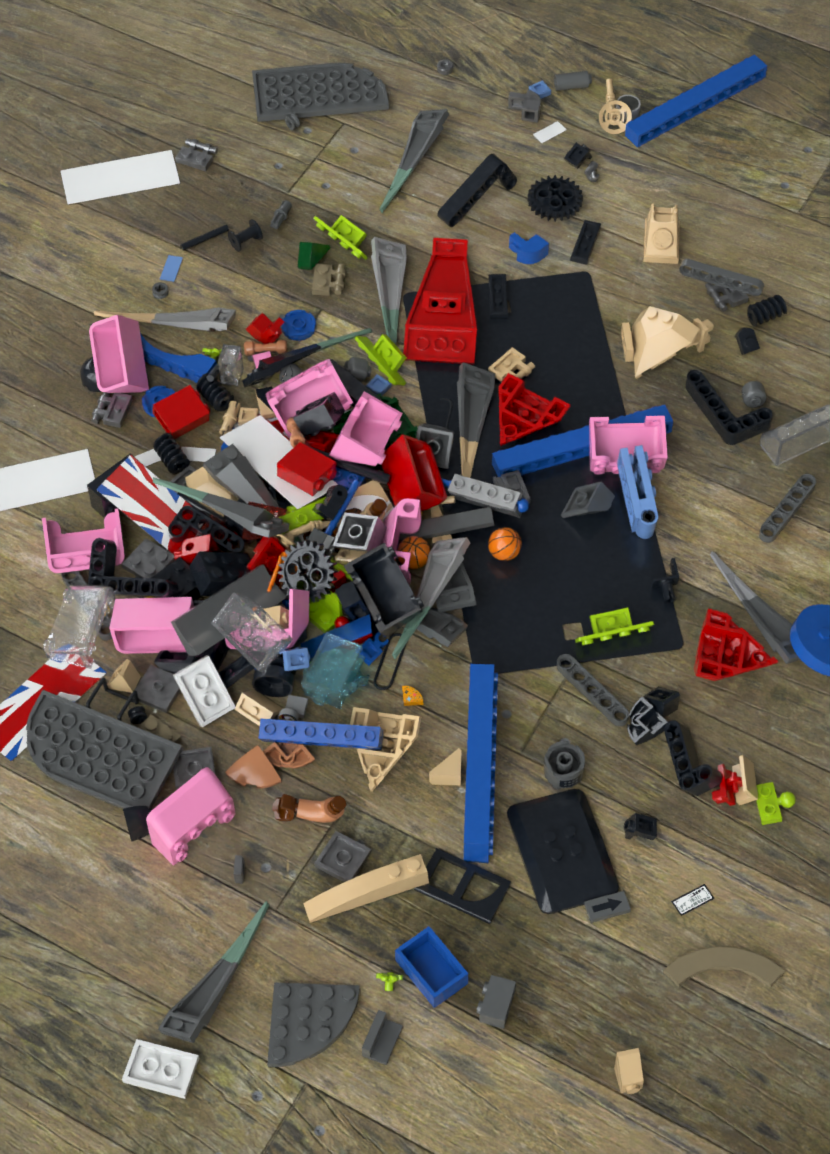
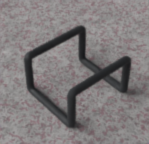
(129, 699)

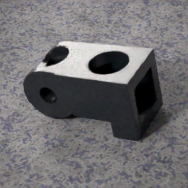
(331, 505)

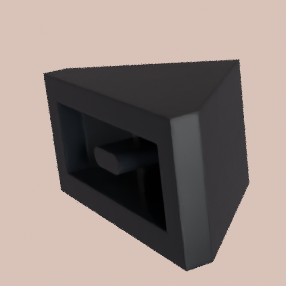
(663, 700)

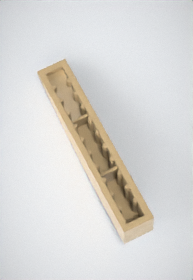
(368, 888)

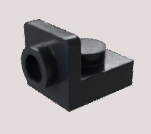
(577, 155)
(640, 826)

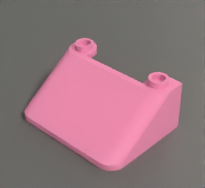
(73, 550)

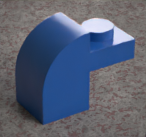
(528, 251)

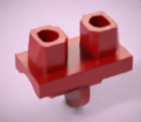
(728, 787)

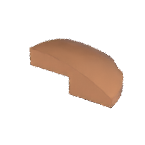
(288, 755)
(254, 770)

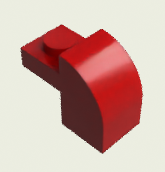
(264, 329)

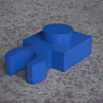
(372, 648)

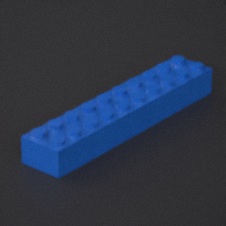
(480, 763)

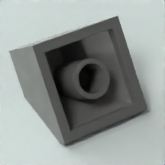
(439, 440)
(588, 500)

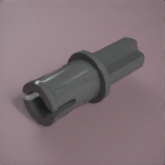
(281, 214)

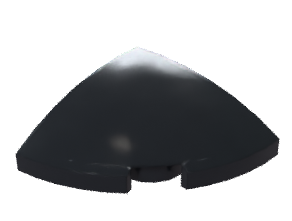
(645, 722)
(136, 821)

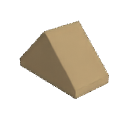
(124, 677)
(448, 771)

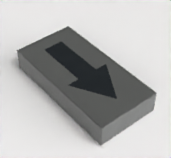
(607, 906)

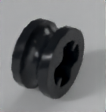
(137, 715)

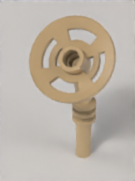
(614, 113)
(288, 538)

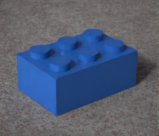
(431, 967)

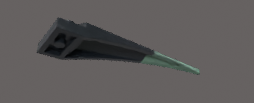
(272, 365)

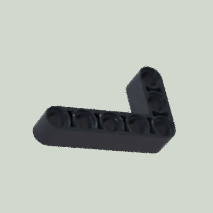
(474, 187)
(730, 429)
(106, 577)

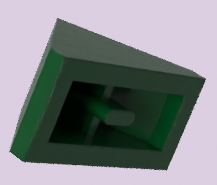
(310, 254)

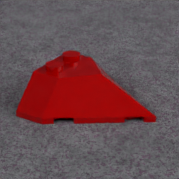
(525, 411)
(727, 649)

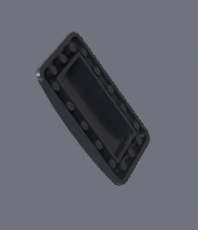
(562, 850)

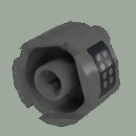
(564, 765)

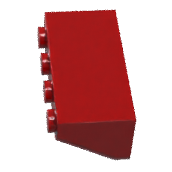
(413, 472)

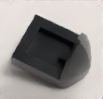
(746, 340)

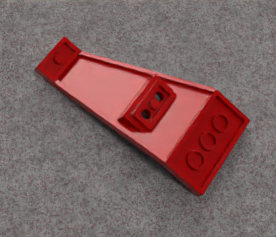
(441, 331)

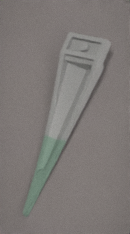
(389, 268)
(440, 566)

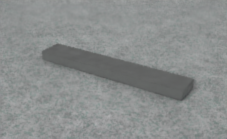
(453, 524)

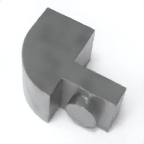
(528, 103)

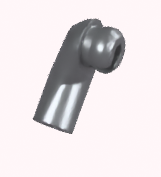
(591, 173)

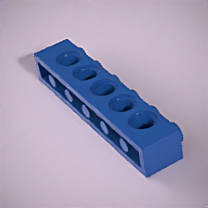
(321, 734)

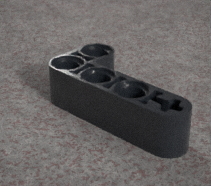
(213, 529)
(690, 774)

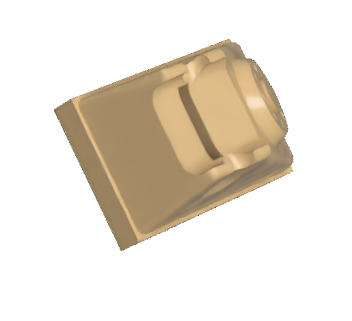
(662, 235)

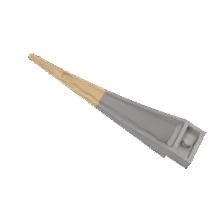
(202, 320)

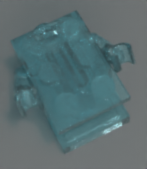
(334, 671)

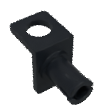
(667, 583)

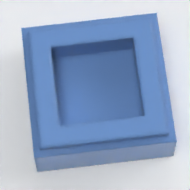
(541, 89)
(379, 385)

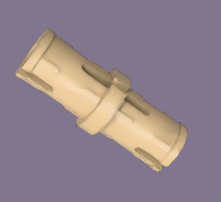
(230, 417)

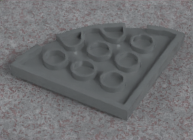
(308, 1019)

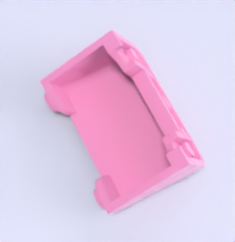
(304, 389)
(366, 432)

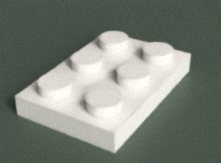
(204, 691)
(160, 1068)

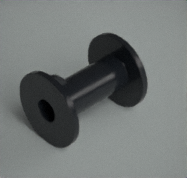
(253, 231)

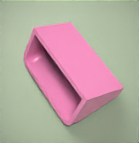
(118, 355)
(146, 625)

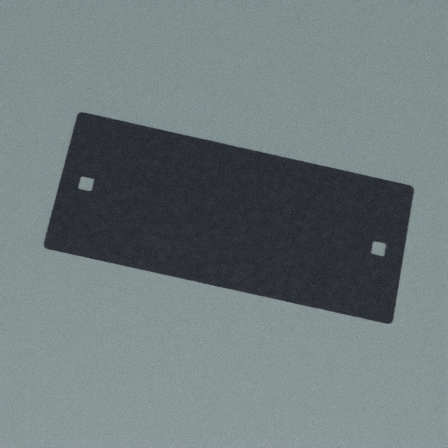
(567, 563)

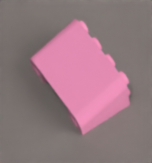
(609, 438)
(403, 519)

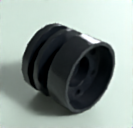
(274, 680)

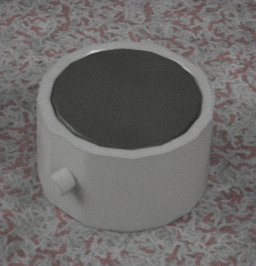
(633, 103)

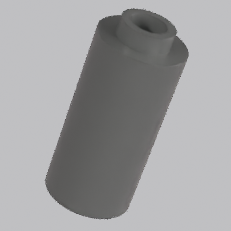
(572, 80)

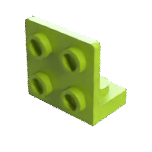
(325, 612)

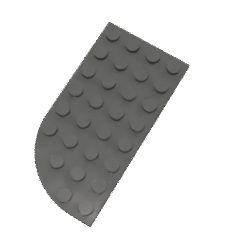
(317, 91)
(98, 752)

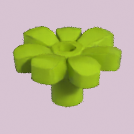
(213, 353)
(389, 979)

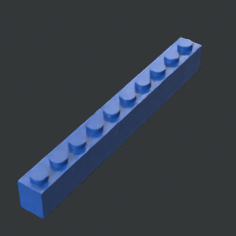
(695, 101)
(562, 447)

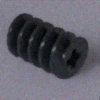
(766, 309)
(214, 393)
(171, 453)

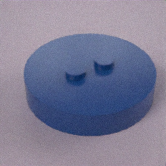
(812, 637)

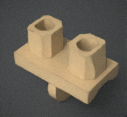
(703, 337)

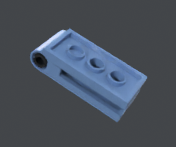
(641, 511)

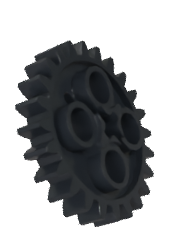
(555, 198)
(307, 570)

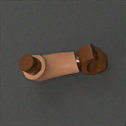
(316, 811)

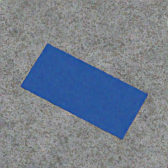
(349, 631)

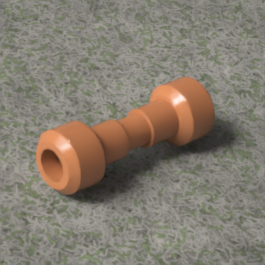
(251, 348)
(296, 436)

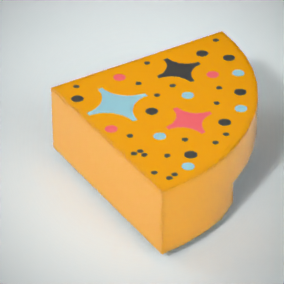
(411, 696)

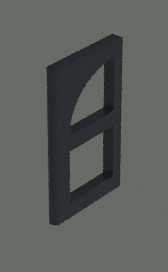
(481, 909)

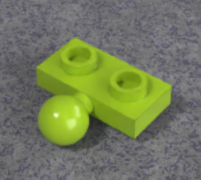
(769, 803)

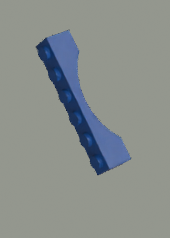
(185, 366)

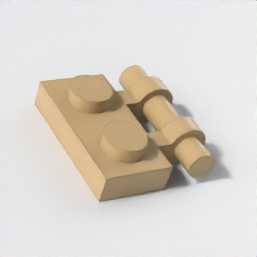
(509, 363)

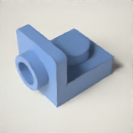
(296, 658)

